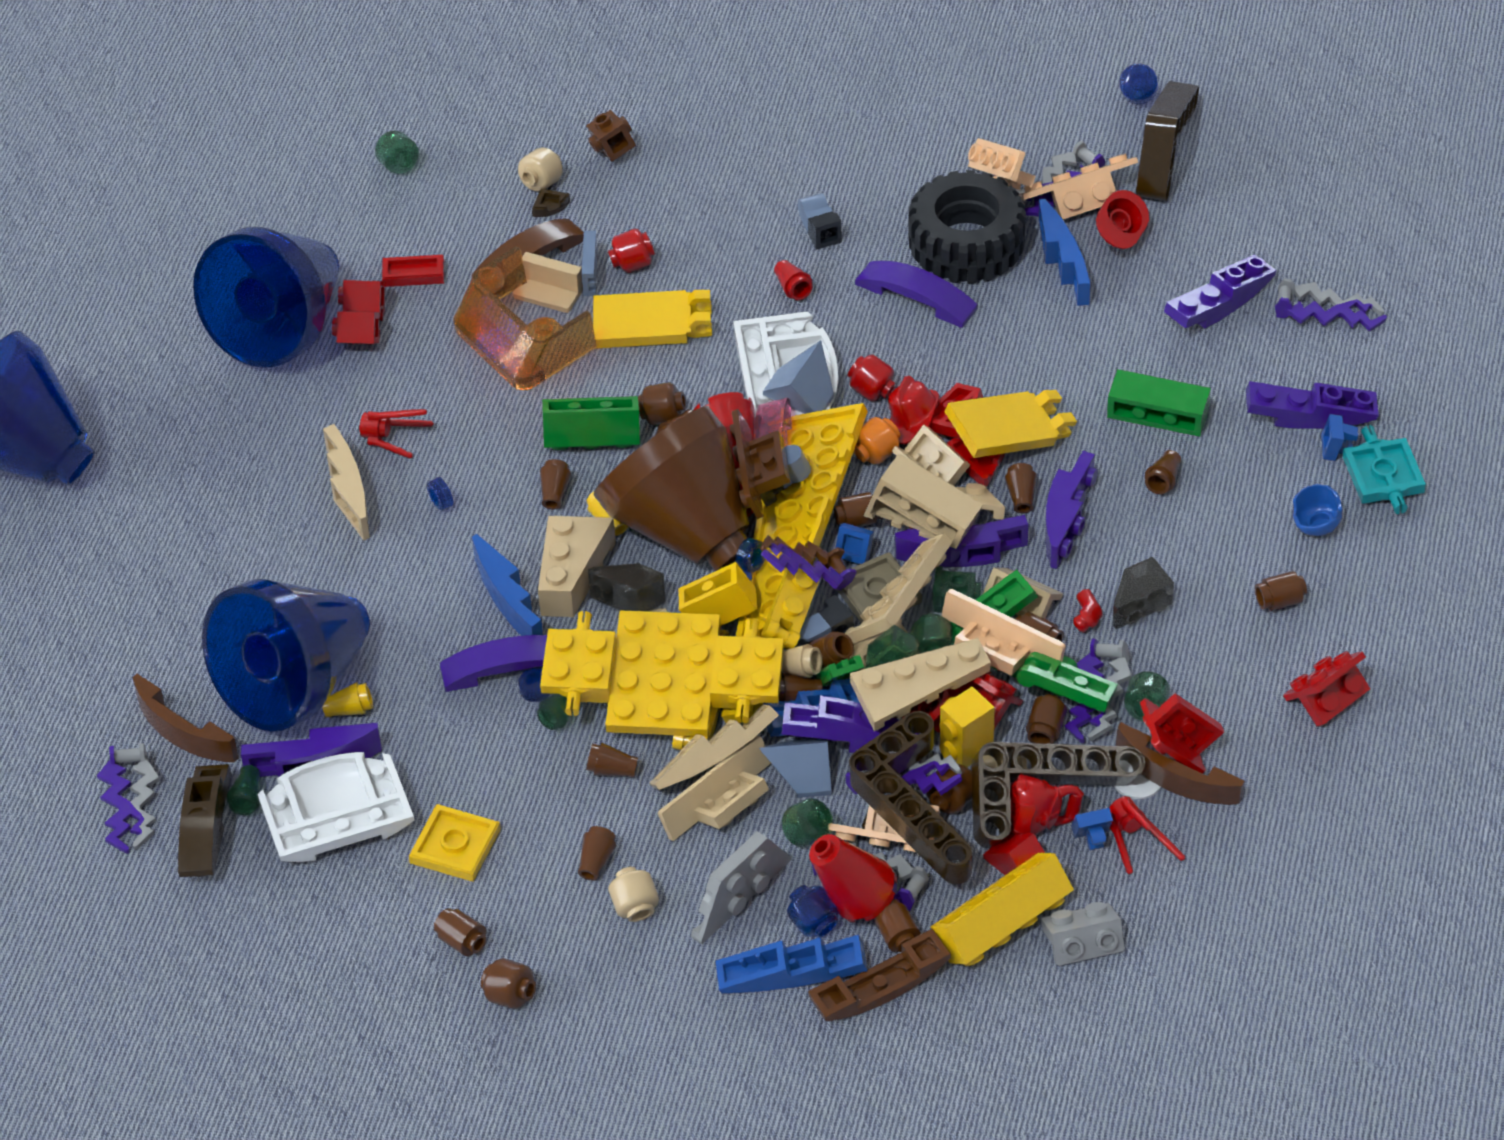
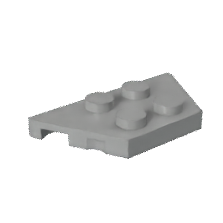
(737, 882)

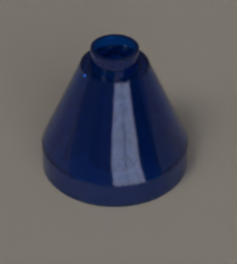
(264, 294)
(37, 420)
(280, 649)

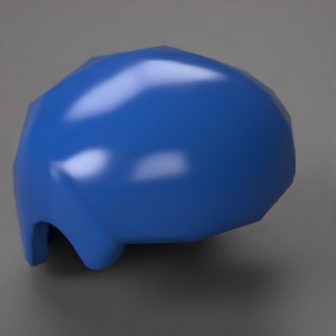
(1317, 510)

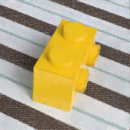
(721, 593)
(965, 726)

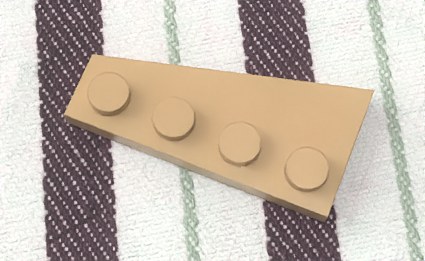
(902, 590)
(904, 683)

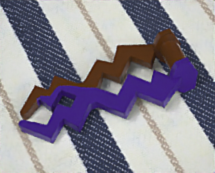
(830, 569)

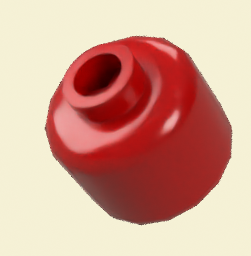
(631, 250)
(871, 377)

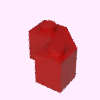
(361, 313)

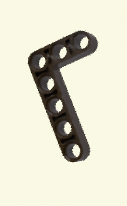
(1161, 131)
(1040, 757)
(885, 778)

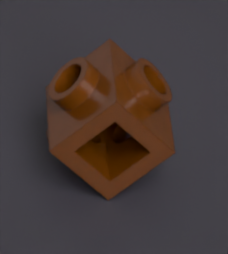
(610, 135)

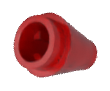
(793, 280)

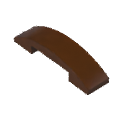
(541, 239)
(209, 742)
(1173, 776)
(883, 982)

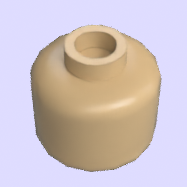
(540, 169)
(633, 894)

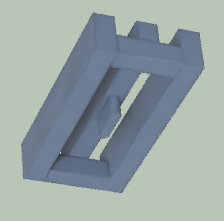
(589, 263)

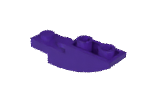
(1224, 294)
(1311, 408)
(1065, 507)
(978, 547)
(831, 720)
(283, 756)

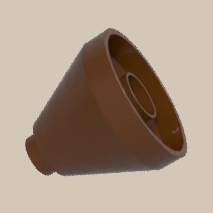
(682, 491)

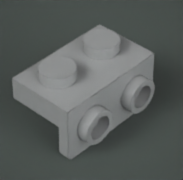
(1084, 933)

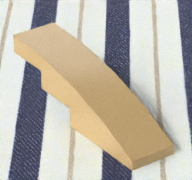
(346, 481)
(702, 754)

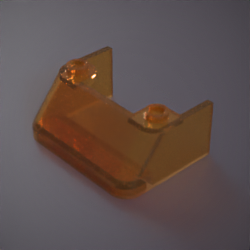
(517, 351)

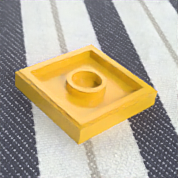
(454, 842)

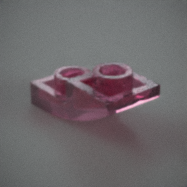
(773, 417)

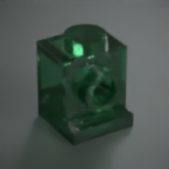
(959, 581)
(891, 646)

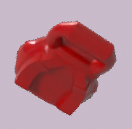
(1038, 805)

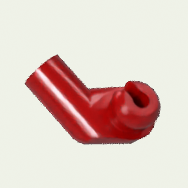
(1090, 612)

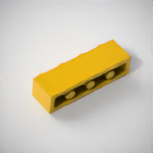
(1003, 908)

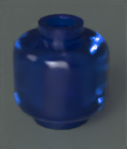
(1138, 83)
(812, 911)

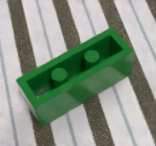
(1158, 402)
(591, 422)

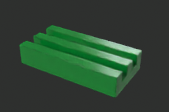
(840, 671)

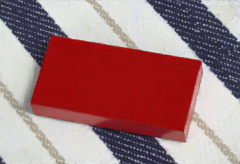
(413, 270)

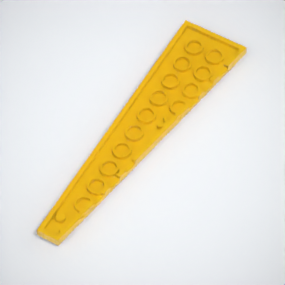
(805, 506)

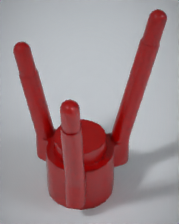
(378, 425)
(1130, 818)

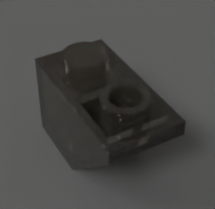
(627, 586)
(1142, 592)

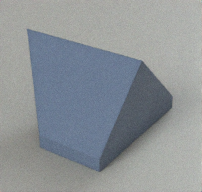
(803, 381)
(803, 765)

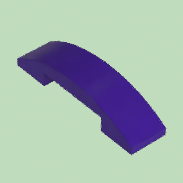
(920, 285)
(492, 658)

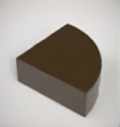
(550, 203)

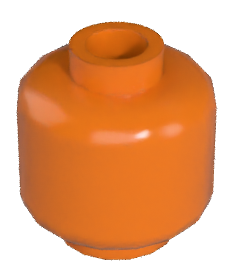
(877, 440)

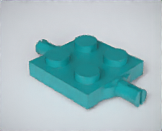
(1383, 470)

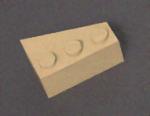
(923, 502)
(569, 551)

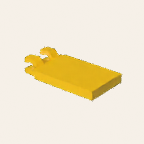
(651, 318)
(1009, 422)

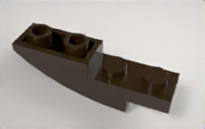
(201, 820)

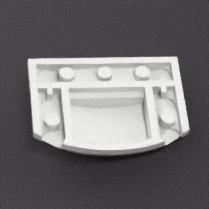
(772, 342)
(334, 805)

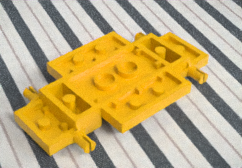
(662, 670)

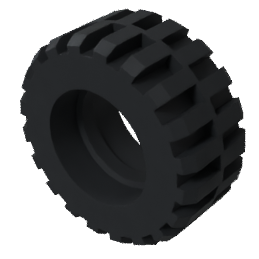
(963, 253)

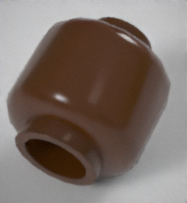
(661, 403)
(955, 798)
(508, 983)

